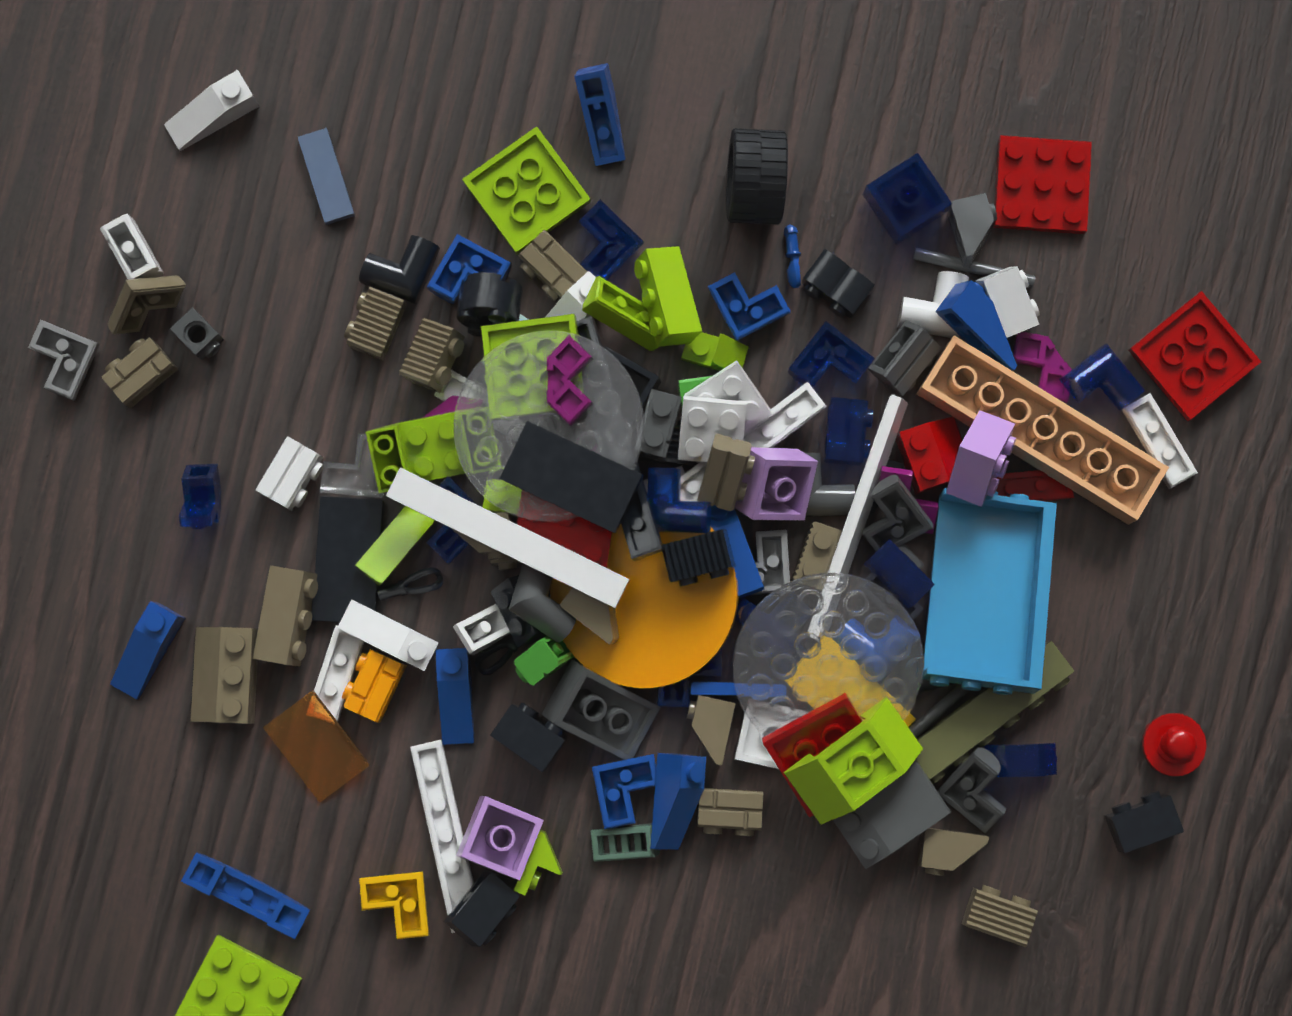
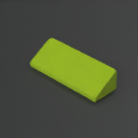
(619, 312)
(393, 544)

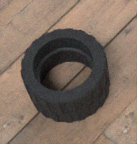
(756, 176)

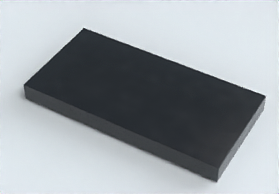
(571, 477)
(344, 535)

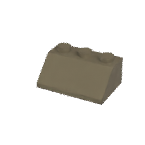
(224, 675)

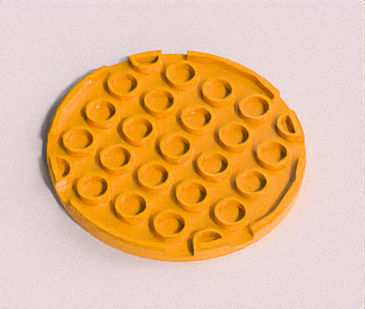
(661, 626)

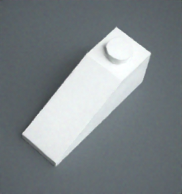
(211, 110)
(388, 635)

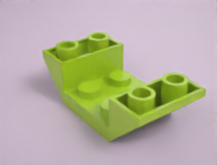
(417, 445)
(856, 764)

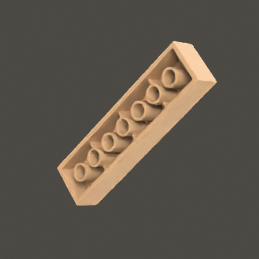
(1046, 431)

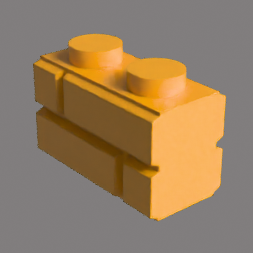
(373, 686)

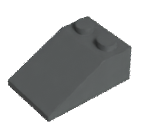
(600, 711)
(893, 816)

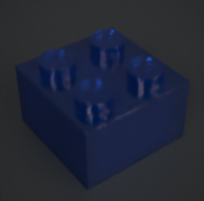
(907, 198)

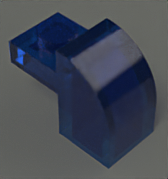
(201, 496)
(1025, 759)

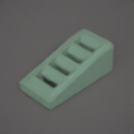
(624, 831)

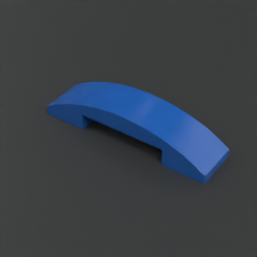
(246, 894)

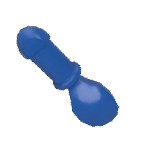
(793, 253)

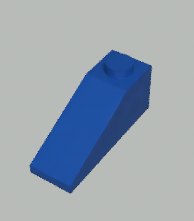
(600, 113)
(976, 321)
(746, 570)
(146, 648)
(455, 695)
(676, 796)

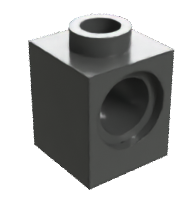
(188, 325)

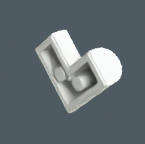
(923, 312)

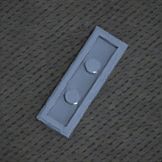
(326, 176)

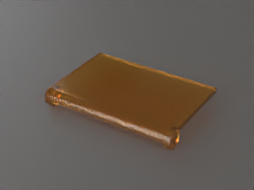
(316, 746)

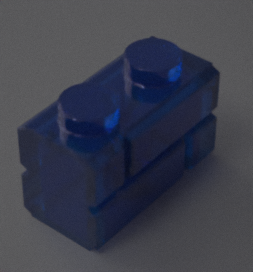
(847, 431)
(899, 573)

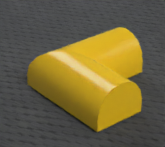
(405, 894)

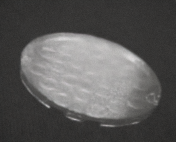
(512, 389)
(824, 641)

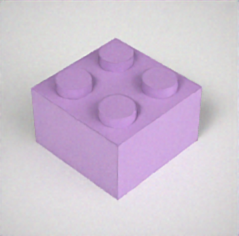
(982, 458)
(778, 484)
(500, 837)

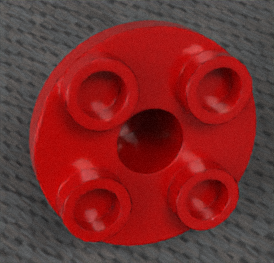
(1174, 744)

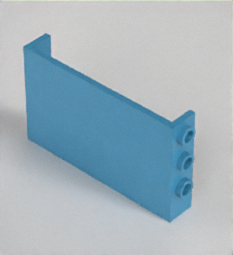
(990, 593)

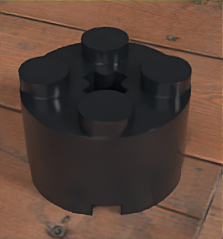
(488, 301)

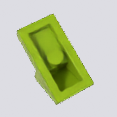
(714, 351)
(542, 856)

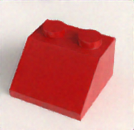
(930, 452)

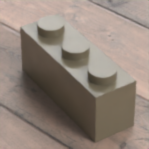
(285, 616)

